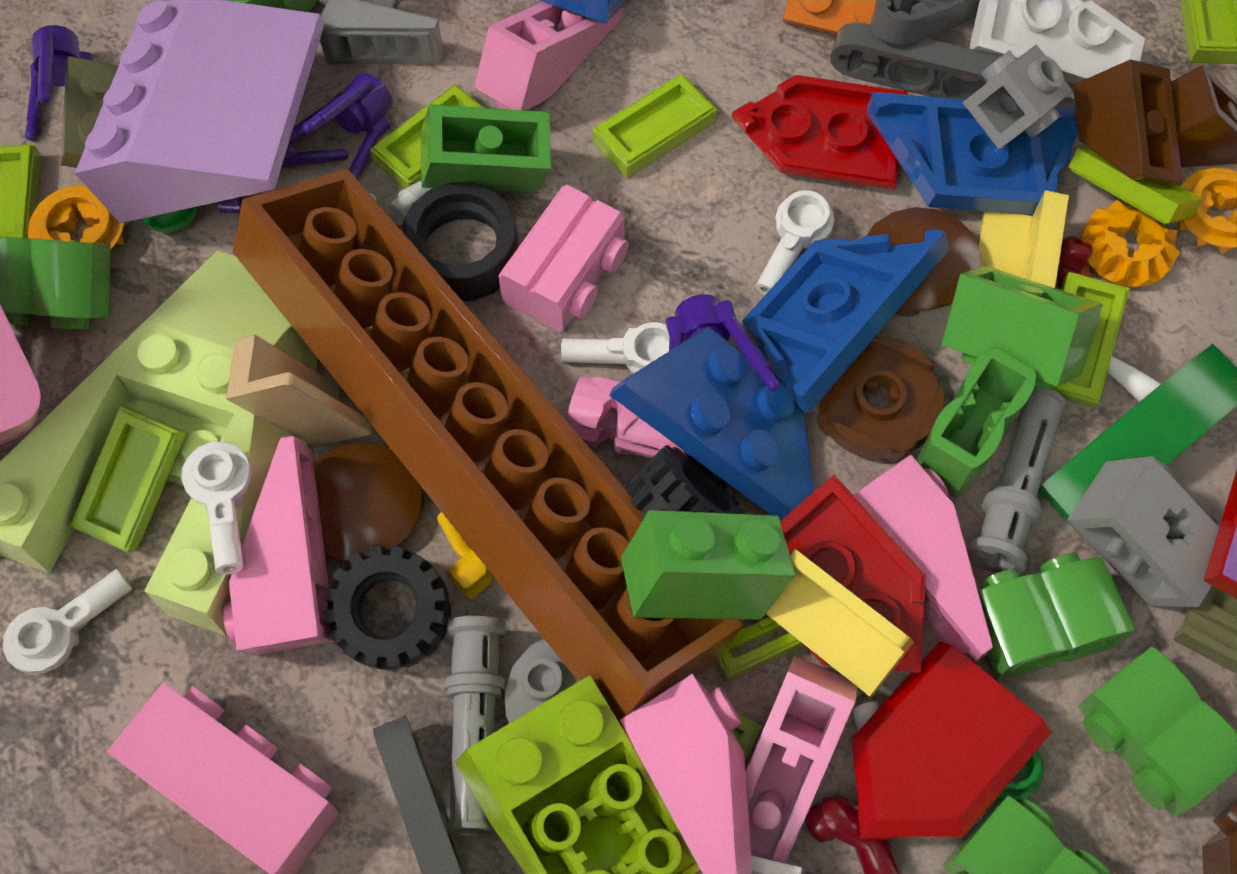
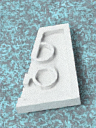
(1071, 32)

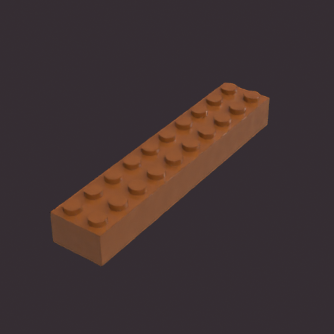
(470, 432)

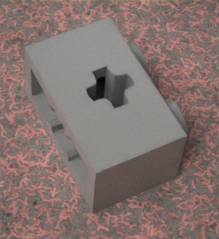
(1148, 531)

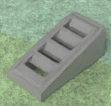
(378, 35)

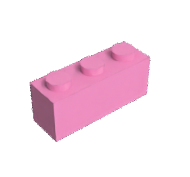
(227, 779)

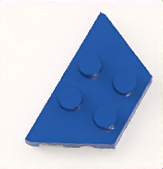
(960, 165)
(835, 306)
(726, 419)

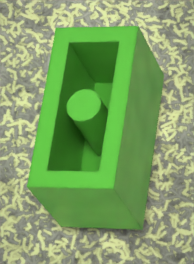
(485, 147)
(1023, 319)
(706, 565)

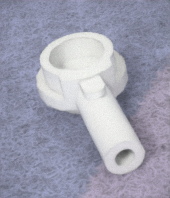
(799, 222)
(635, 350)
(218, 479)
(45, 637)

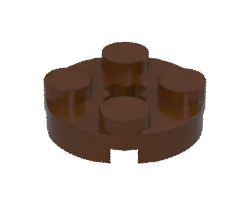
(883, 432)

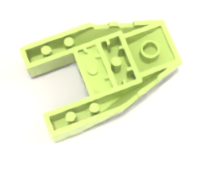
(178, 374)

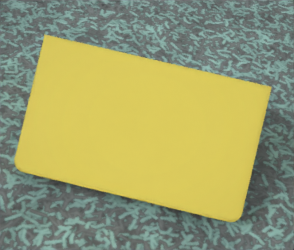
(1026, 243)
(839, 626)

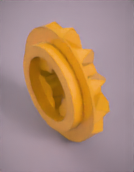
(1219, 189)
(59, 213)
(1109, 251)

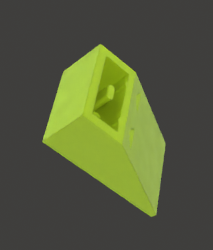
(574, 792)

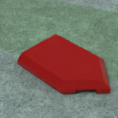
(821, 131)
(861, 556)
(940, 750)

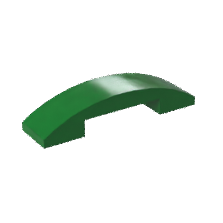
(1156, 426)

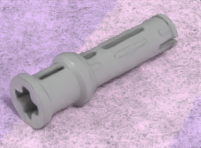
(1013, 504)
(474, 688)

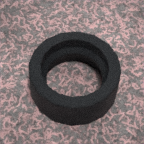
(463, 202)

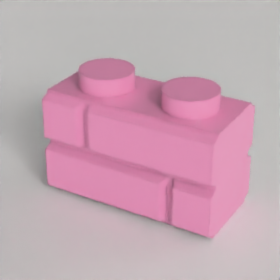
(564, 258)

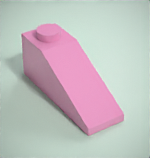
(536, 53)
(924, 523)
(284, 577)
(794, 755)
(697, 771)

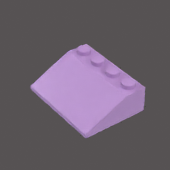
(199, 106)

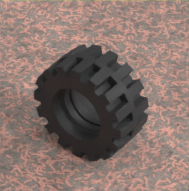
(679, 484)
(349, 592)

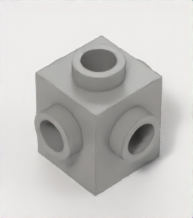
(1018, 96)

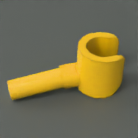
(468, 572)

